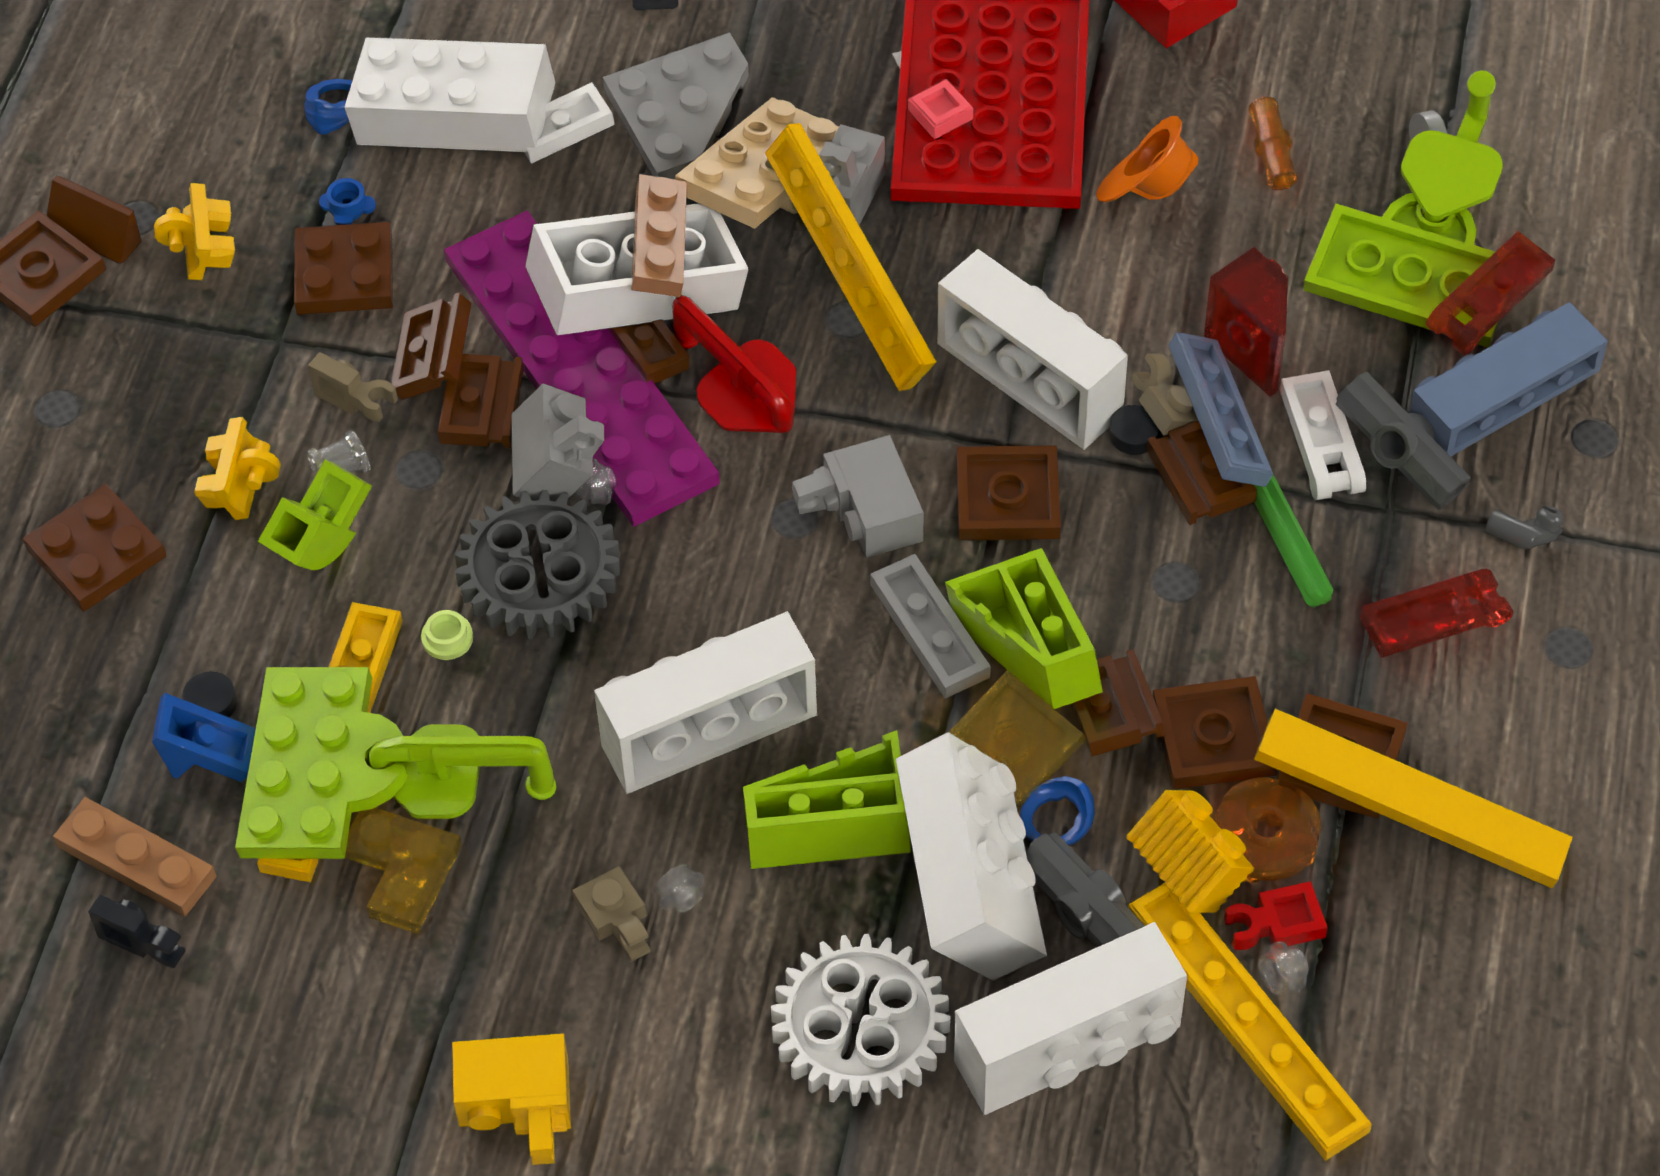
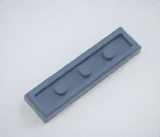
(1220, 409)

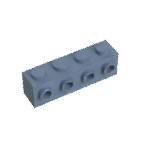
(1509, 377)

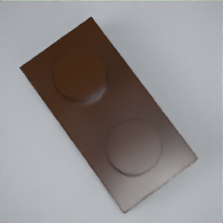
(652, 349)

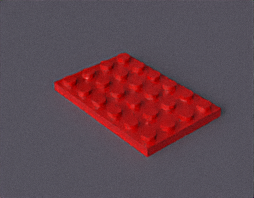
(1027, 89)

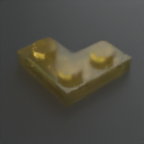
(414, 864)

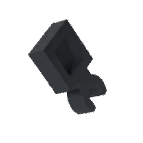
(128, 928)

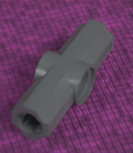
(1422, 459)
(1084, 900)

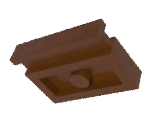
(430, 346)
(481, 401)
(1193, 475)
(1122, 710)

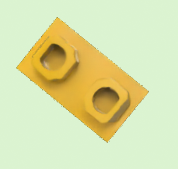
(193, 230)
(241, 468)

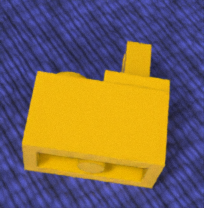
(517, 1084)

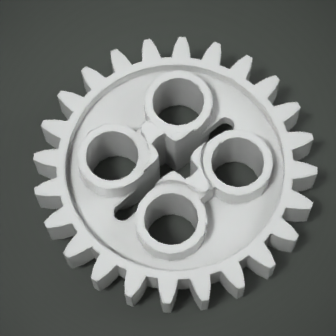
(908, 1032)

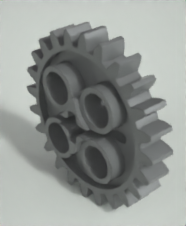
(585, 554)

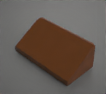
(94, 219)

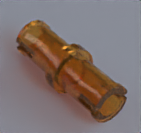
(1272, 143)

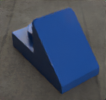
(198, 736)

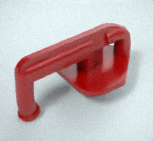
(750, 386)

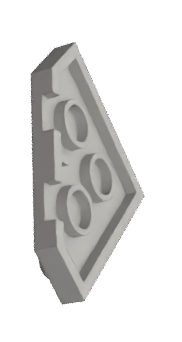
(678, 101)

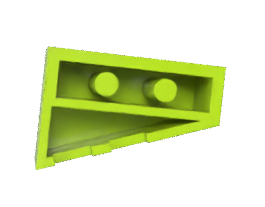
(1028, 627)
(830, 810)

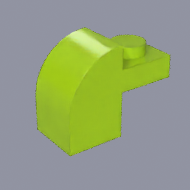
(318, 527)

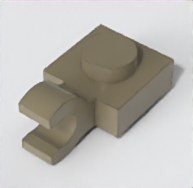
(342, 386)
(1164, 402)
(614, 907)

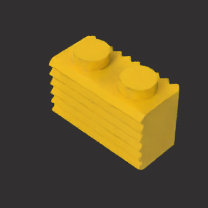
(1191, 850)

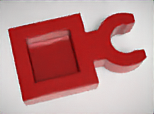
(1283, 914)

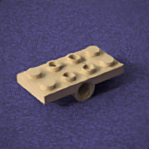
(736, 173)

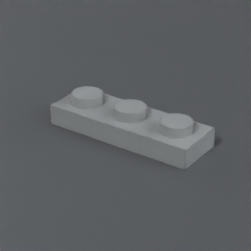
(930, 626)

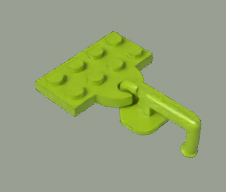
(1408, 261)
(327, 757)

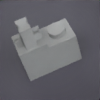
(856, 166)
(553, 443)
(868, 493)

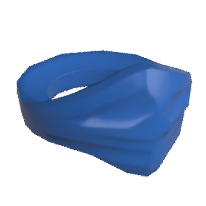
(321, 114)
(1056, 790)

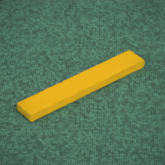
(850, 257)
(363, 642)
(1414, 798)
(1255, 1026)

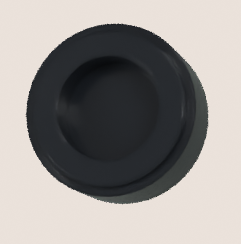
(1131, 429)
(212, 692)

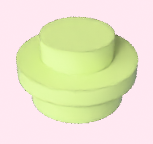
(447, 635)

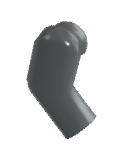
(1527, 533)

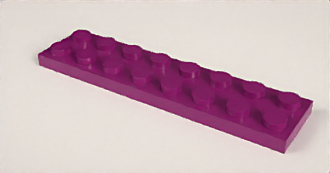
(644, 438)

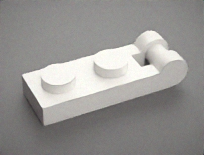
(1322, 434)

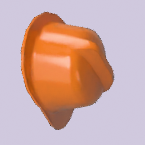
(1154, 167)

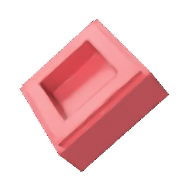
(940, 109)

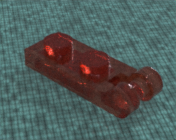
(1491, 292)
(1435, 612)

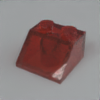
(1250, 316)

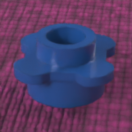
(346, 201)

